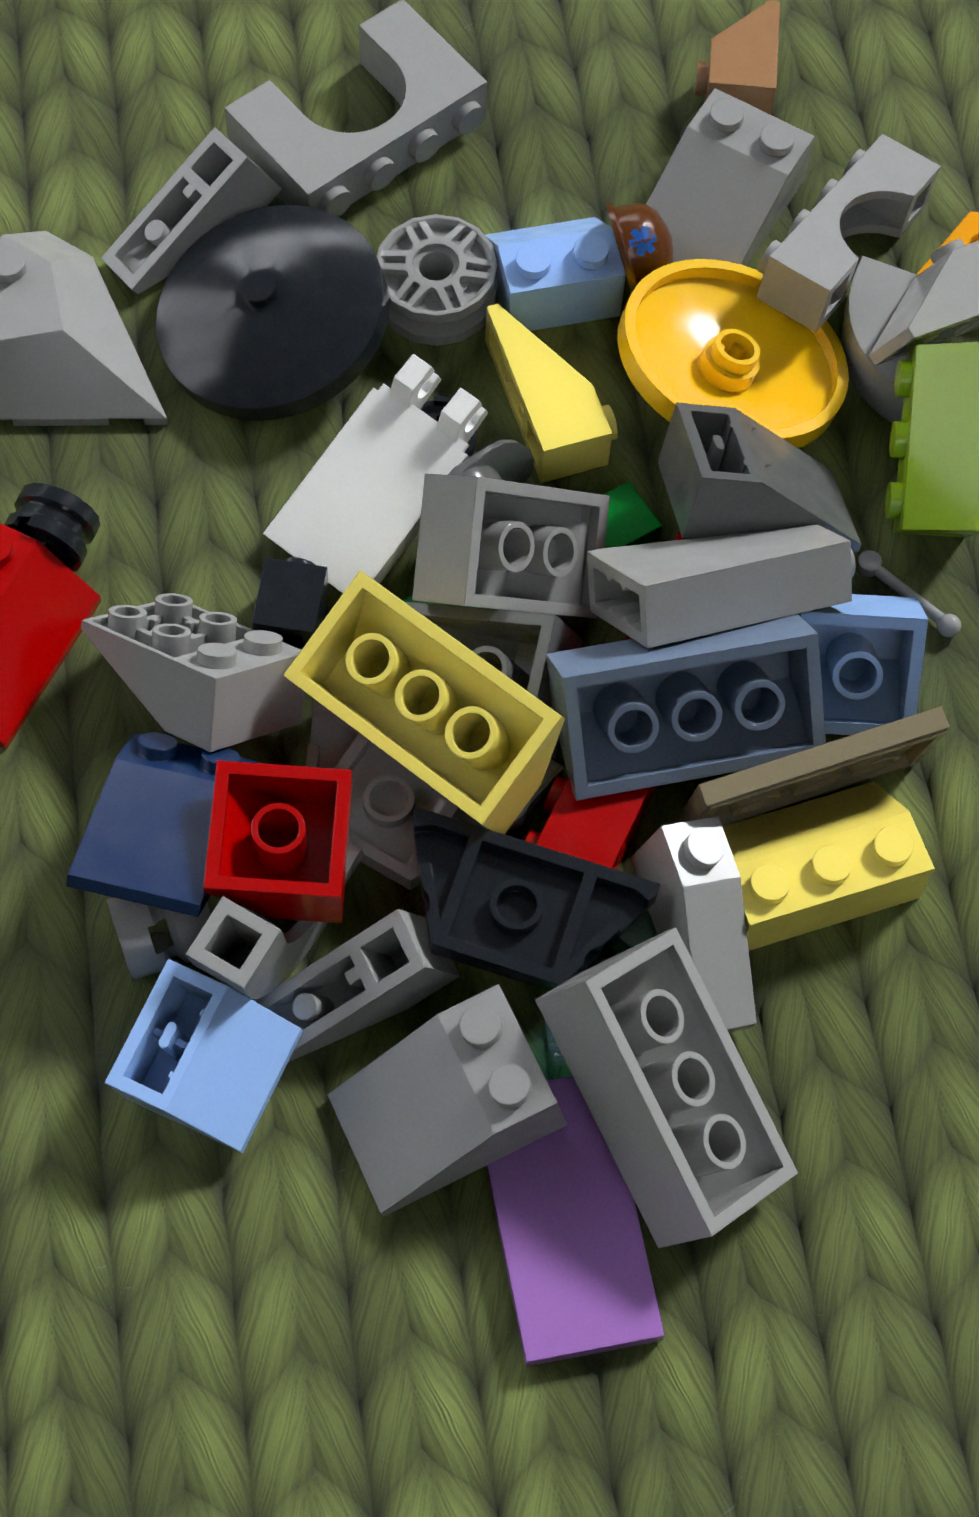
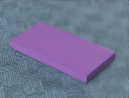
(572, 1242)

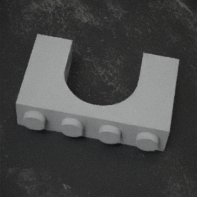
(334, 169)

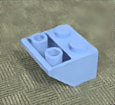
(204, 1056)

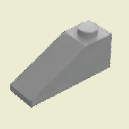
(204, 192)
(936, 305)
(705, 903)
(361, 982)

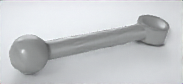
(870, 565)

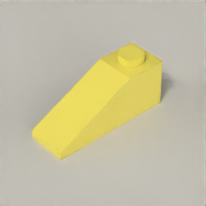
(549, 400)

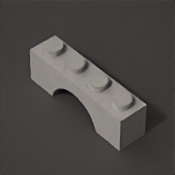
(813, 265)

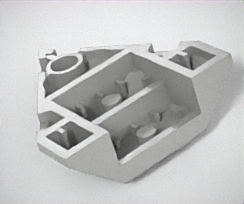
(64, 341)

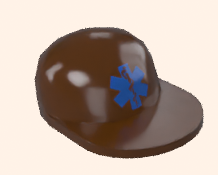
(641, 239)

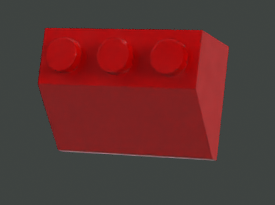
(38, 623)

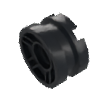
(56, 520)

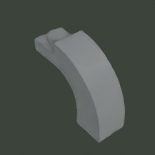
(868, 308)
(253, 949)

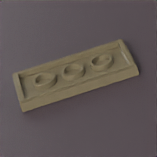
(817, 770)

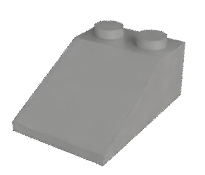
(729, 180)
(507, 545)
(446, 1102)

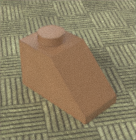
(744, 59)

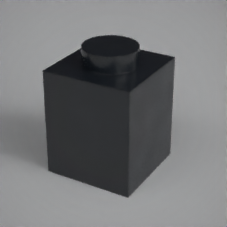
(291, 599)

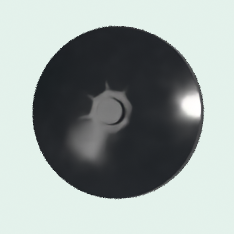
(272, 312)

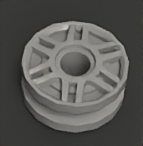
(442, 251)

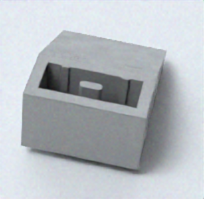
(200, 670)

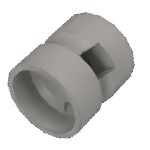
(146, 951)

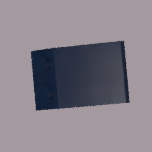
(152, 825)

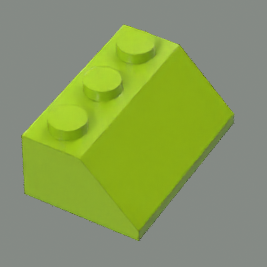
(936, 442)

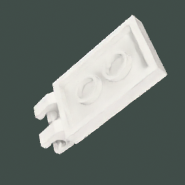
(367, 487)

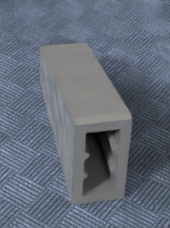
(718, 582)

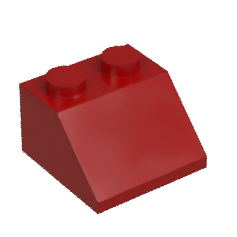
(280, 839)

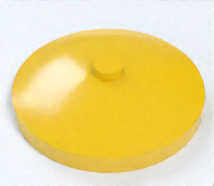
(708, 340)

